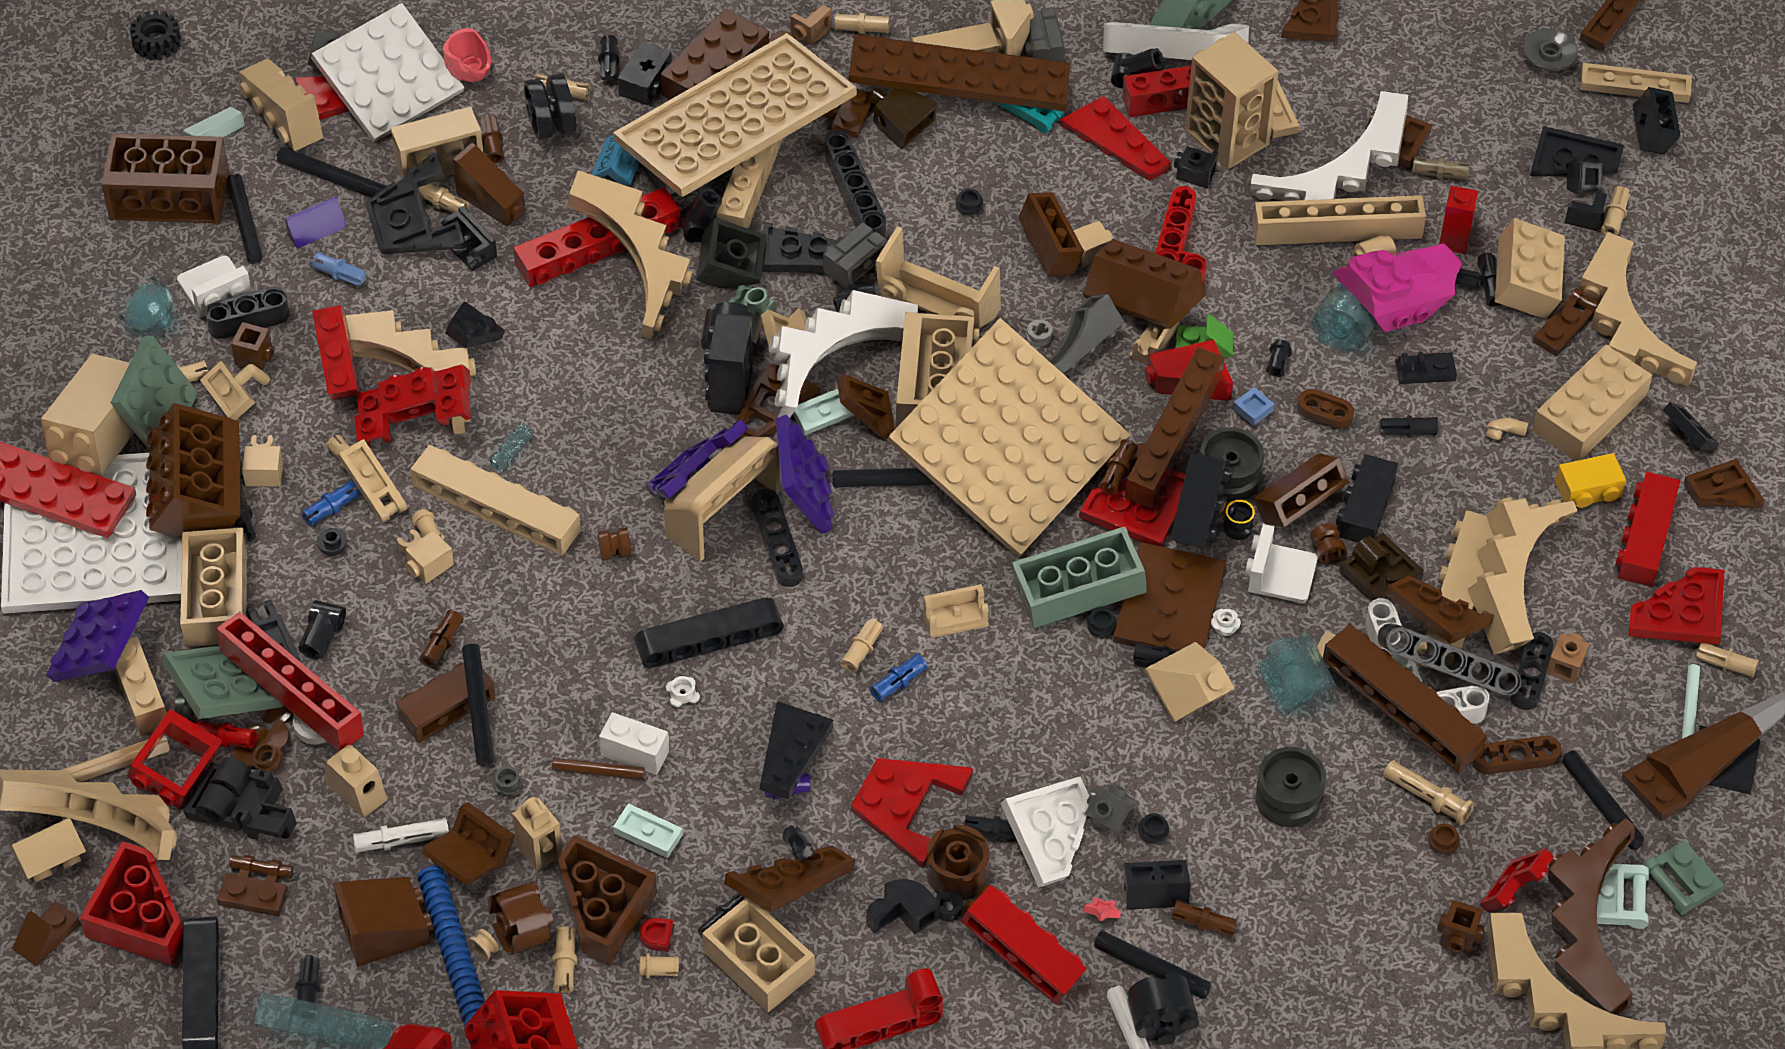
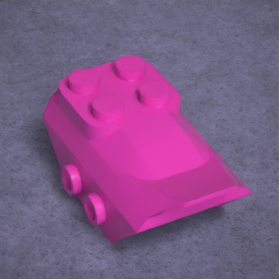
(1402, 285)

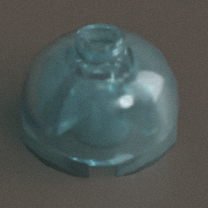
(149, 308)

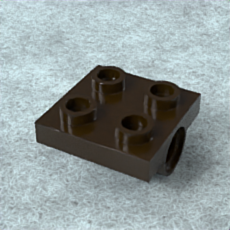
(1378, 564)

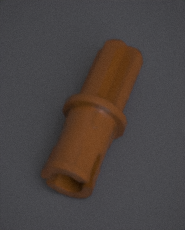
(492, 138)

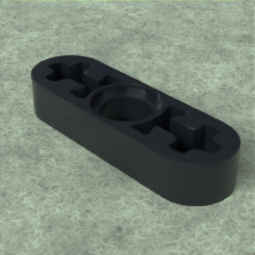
(1540, 663)

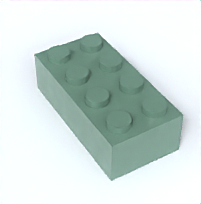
(1079, 577)

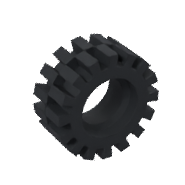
(152, 24)

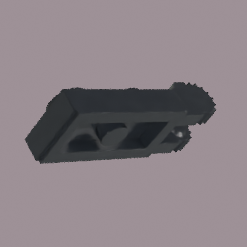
(274, 627)

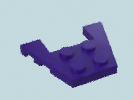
(696, 457)

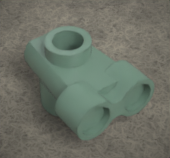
(755, 299)

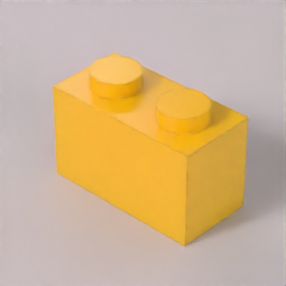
(1591, 480)

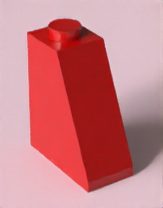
(1458, 218)
(1168, 366)

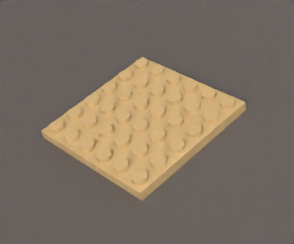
(1008, 437)

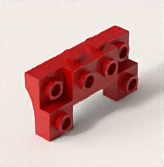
(411, 397)

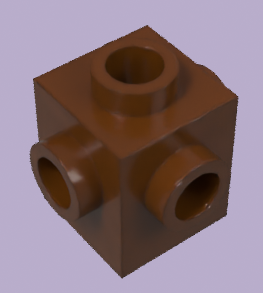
(1461, 927)

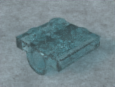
(1294, 672)

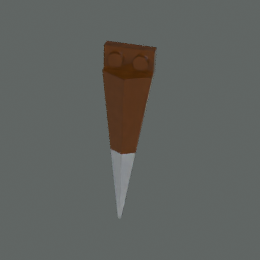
(1684, 768)

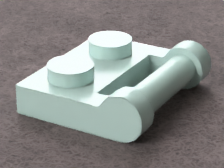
(1612, 897)

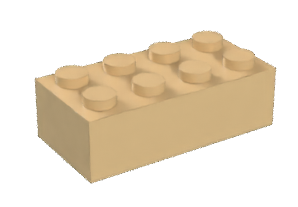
(1592, 403)
(211, 582)

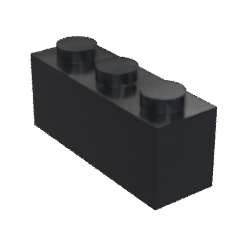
(1366, 498)

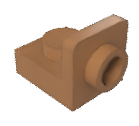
(813, 27)

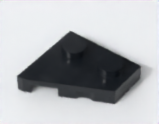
(472, 327)

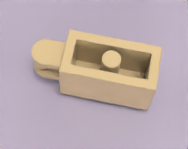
(537, 833)

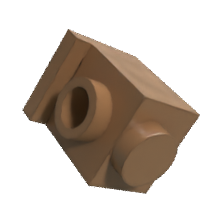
(1569, 652)

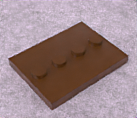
(1177, 599)

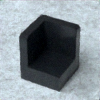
(1586, 215)

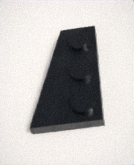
(1560, 147)

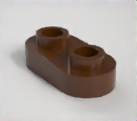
(1326, 408)

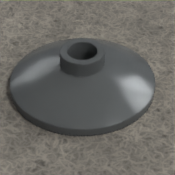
(1550, 49)

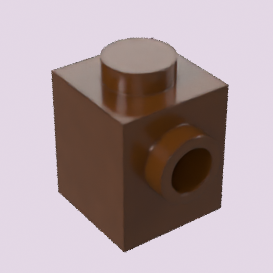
(252, 346)

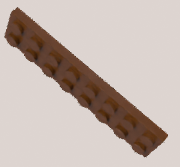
(959, 72)

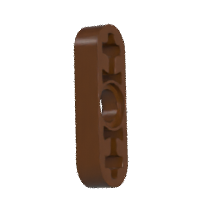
(1524, 745)

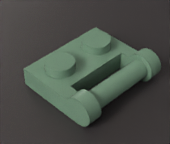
(1689, 872)

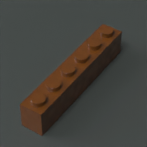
(1174, 427)
(1404, 698)

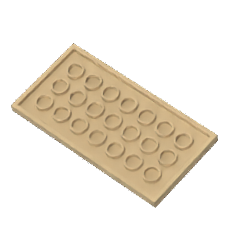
(734, 114)

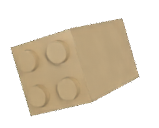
(82, 423)

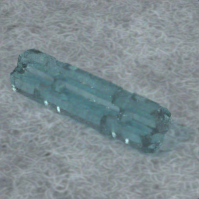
(510, 447)

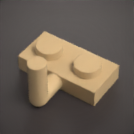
(229, 389)

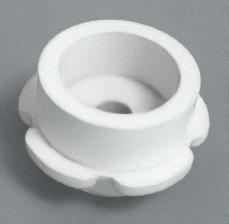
(1225, 627)

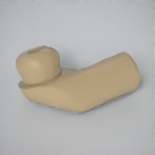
(1508, 425)

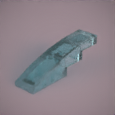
(322, 1022)

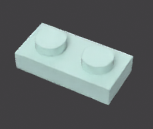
(820, 412)
(648, 830)

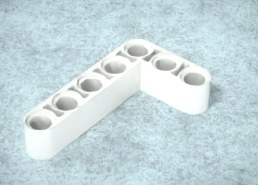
(1171, 41)
(1458, 697)

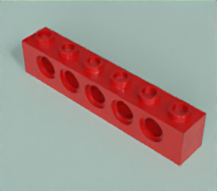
(585, 242)

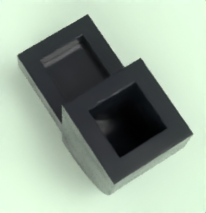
(906, 901)

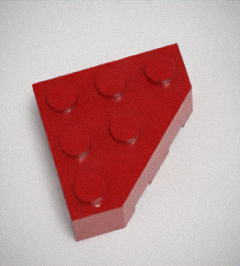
(134, 908)

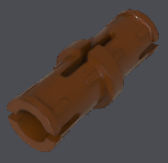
(1118, 467)
(441, 638)
(1204, 919)

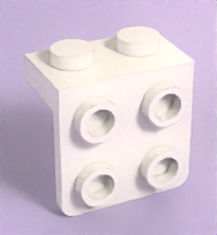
(213, 283)
(1279, 569)

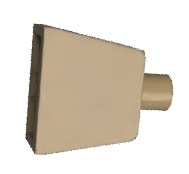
(348, 775)

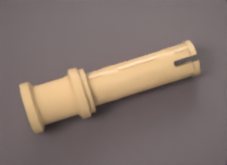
(1441, 798)

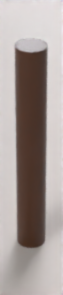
(598, 768)

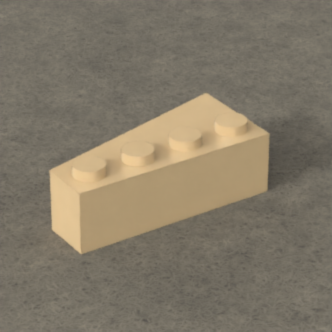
(282, 104)

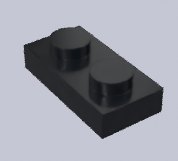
(1683, 421)

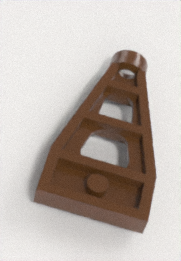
(764, 385)

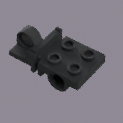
(241, 798)

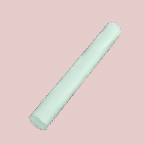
(1691, 700)

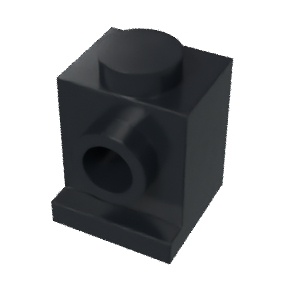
(1196, 166)

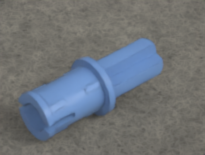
(339, 269)

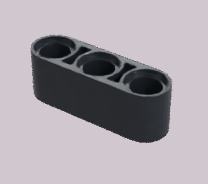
(258, 308)

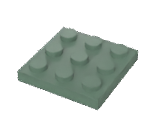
(151, 388)
(215, 683)

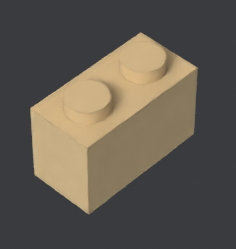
(48, 849)

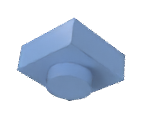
(1253, 406)

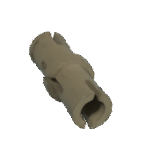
(1441, 168)

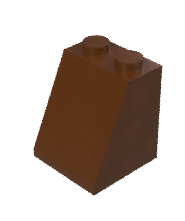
(382, 917)

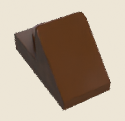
(44, 933)

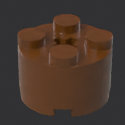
(957, 861)
(520, 918)

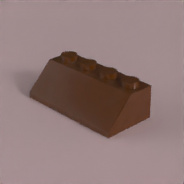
(1144, 283)

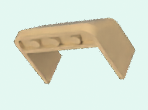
(933, 291)
(717, 484)

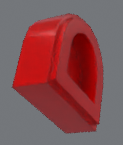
(656, 934)

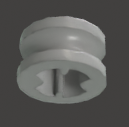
(1036, 326)

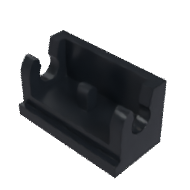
(480, 243)
(1156, 884)

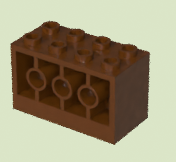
(165, 178)
(193, 472)

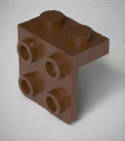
(472, 847)

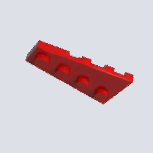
(1116, 136)

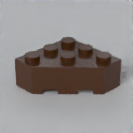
(603, 896)

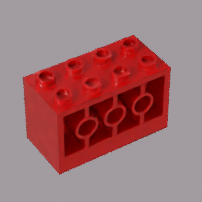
(521, 1022)

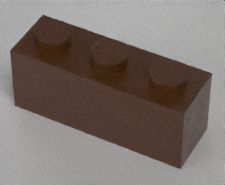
(1051, 234)
(1301, 490)
(438, 703)

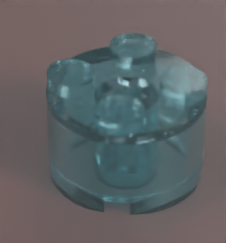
(1343, 320)

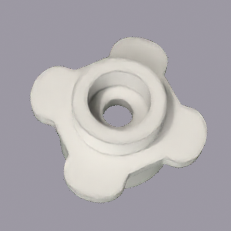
(682, 684)

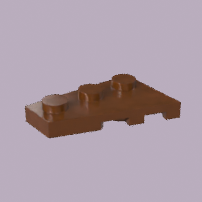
(1441, 615)

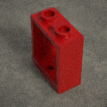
(188, 735)

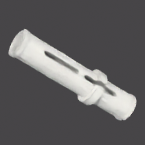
(399, 835)

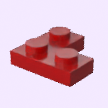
(1515, 876)

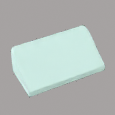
(218, 124)

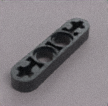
(779, 537)

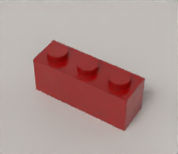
(336, 352)

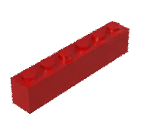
(290, 681)

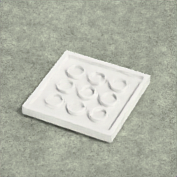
(387, 72)

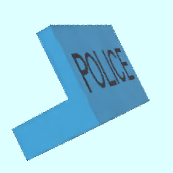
(616, 163)

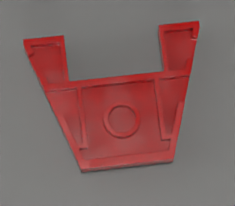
(894, 795)

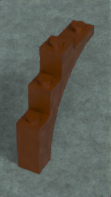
(1575, 919)

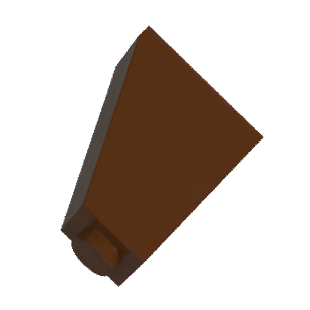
(487, 186)

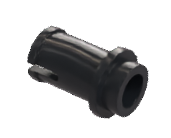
(1280, 351)

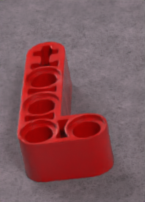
(1177, 229)
(885, 1016)

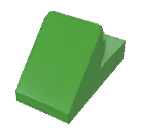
(1214, 330)

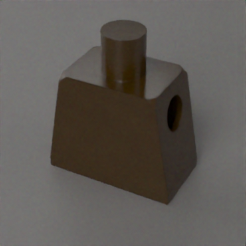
(902, 114)

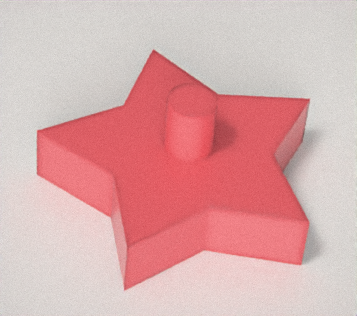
(1102, 909)

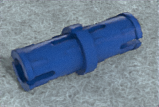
(330, 503)
(884, 687)

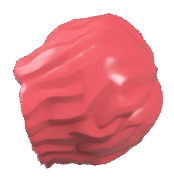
(467, 56)

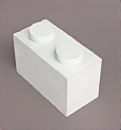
(634, 743)

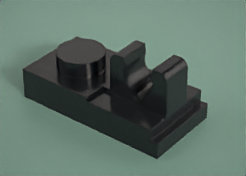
(1425, 368)

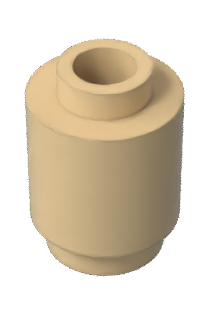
(1375, 244)

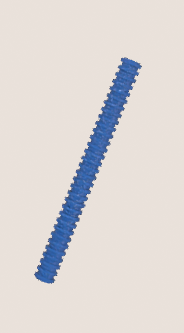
(451, 941)

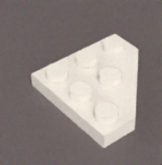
(1049, 827)

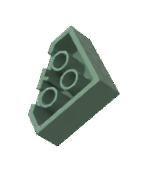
(1187, 13)

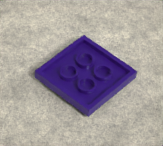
(804, 474)
(97, 636)

